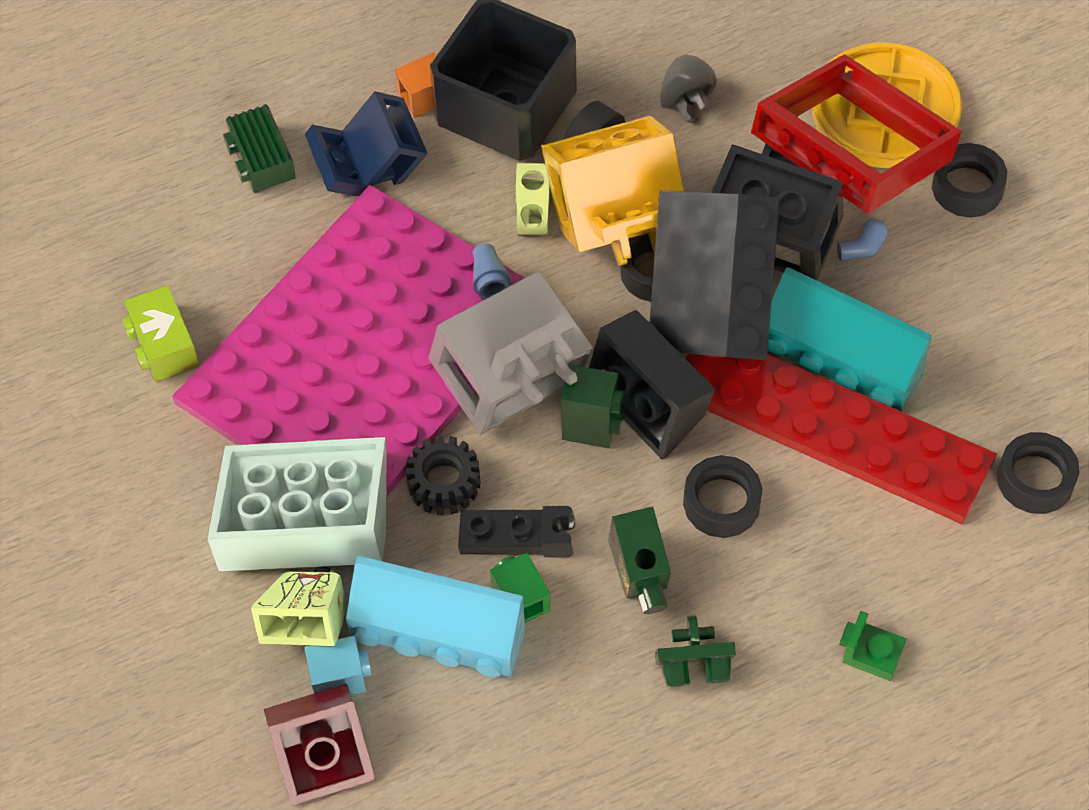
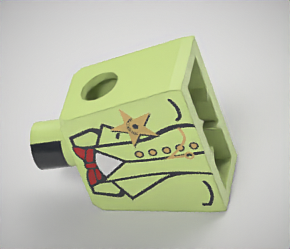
(301, 609)

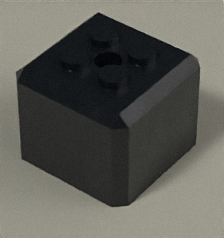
(501, 58)

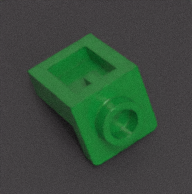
(871, 648)

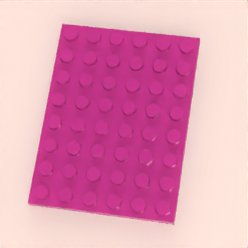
(345, 340)

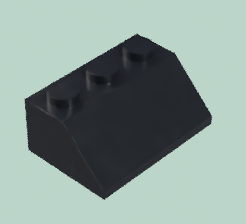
(660, 387)

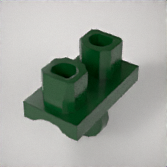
(715, 656)

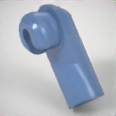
(867, 243)

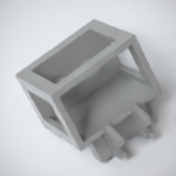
(507, 348)

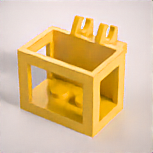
(611, 183)

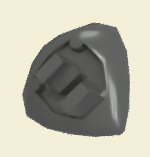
(688, 82)

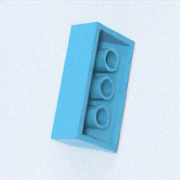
(435, 617)

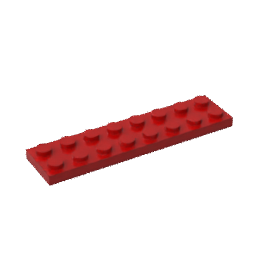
(848, 431)

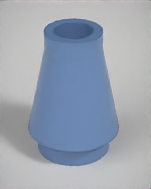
(489, 272)

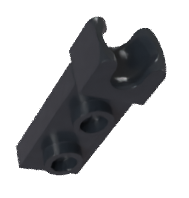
(517, 531)

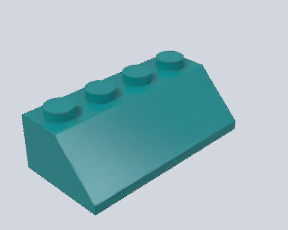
(846, 340)

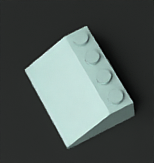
(300, 504)

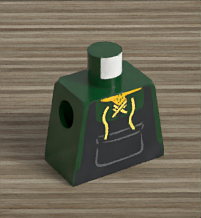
(640, 558)

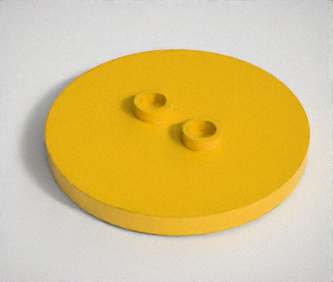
(910, 72)

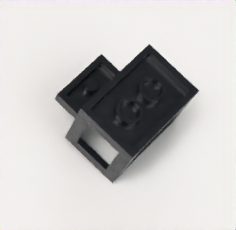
(805, 203)

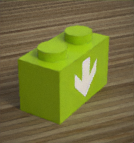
(160, 333)

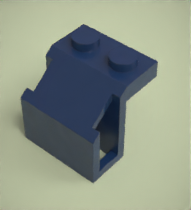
(370, 149)

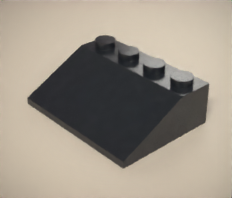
(715, 272)

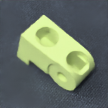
(532, 199)

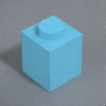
(338, 666)

